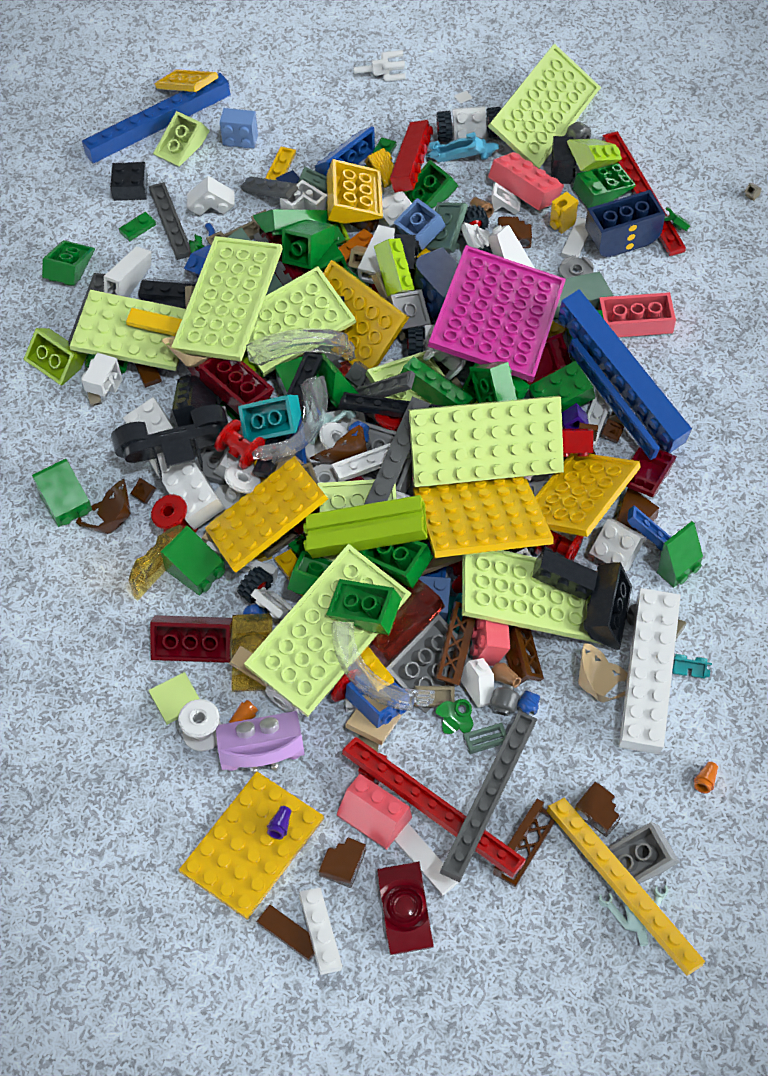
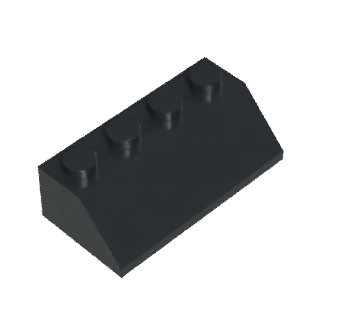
(164, 291)
(189, 395)
(608, 605)

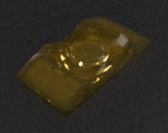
(150, 566)
(248, 632)

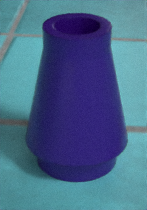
(279, 824)

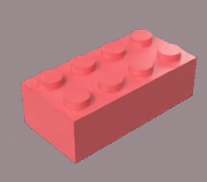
(525, 180)
(639, 314)
(489, 641)

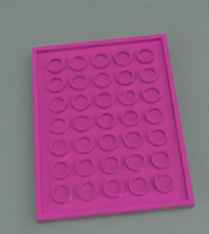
(497, 312)

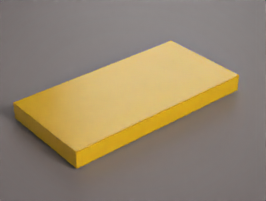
(186, 80)

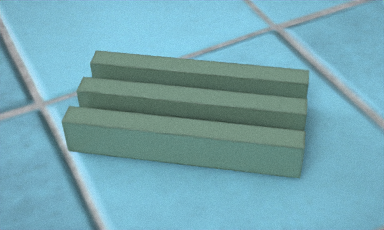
(488, 745)

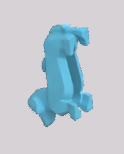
(462, 148)

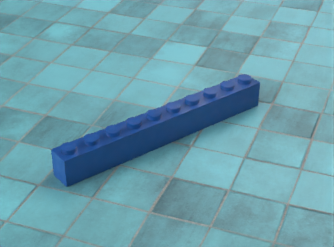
(153, 119)

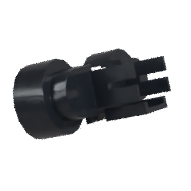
(136, 445)

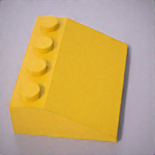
(353, 193)

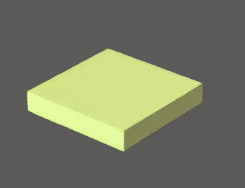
(172, 696)

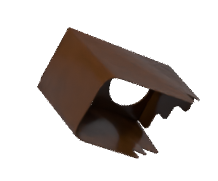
(519, 228)
(599, 805)
(342, 861)

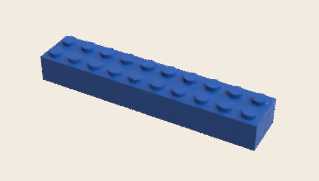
(624, 372)

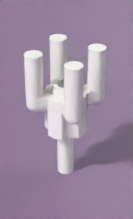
(382, 66)

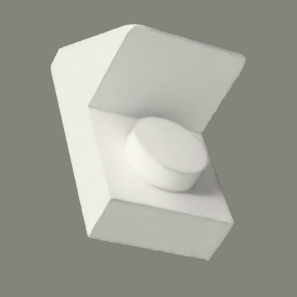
(503, 198)

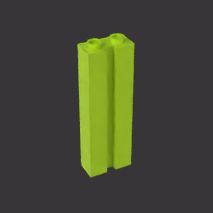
(366, 526)

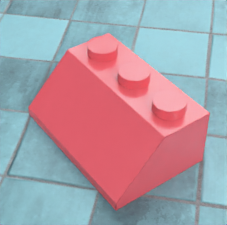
(374, 811)

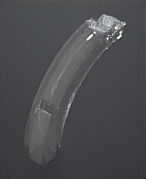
(300, 341)
(315, 409)
(366, 680)

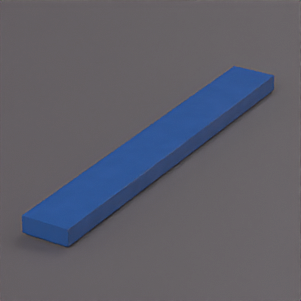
(613, 399)

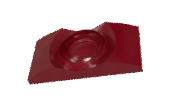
(553, 357)
(651, 472)
(405, 908)

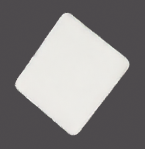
(463, 96)

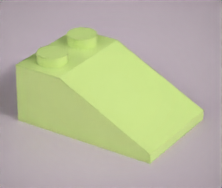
(181, 139)

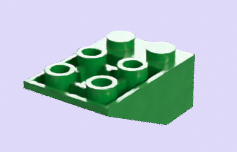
(602, 185)

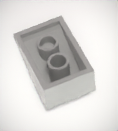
(645, 853)

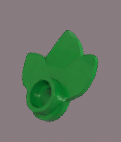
(453, 719)

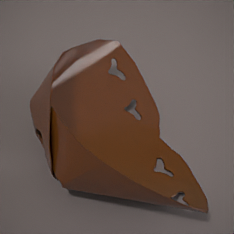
(354, 446)
(111, 511)

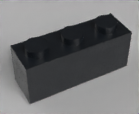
(565, 574)

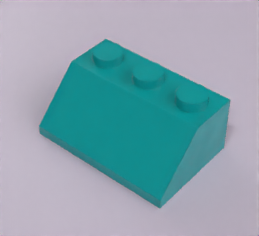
(270, 417)

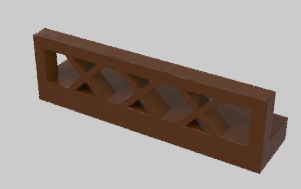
(461, 647)
(519, 659)
(521, 836)

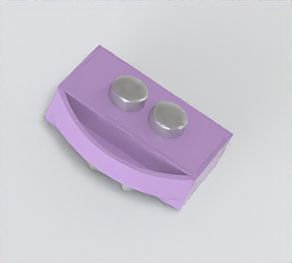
(259, 742)

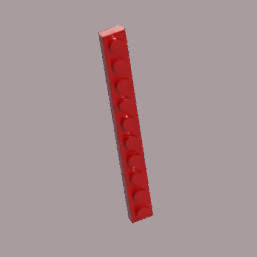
(669, 235)
(430, 804)

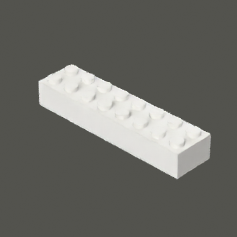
(181, 479)
(650, 671)

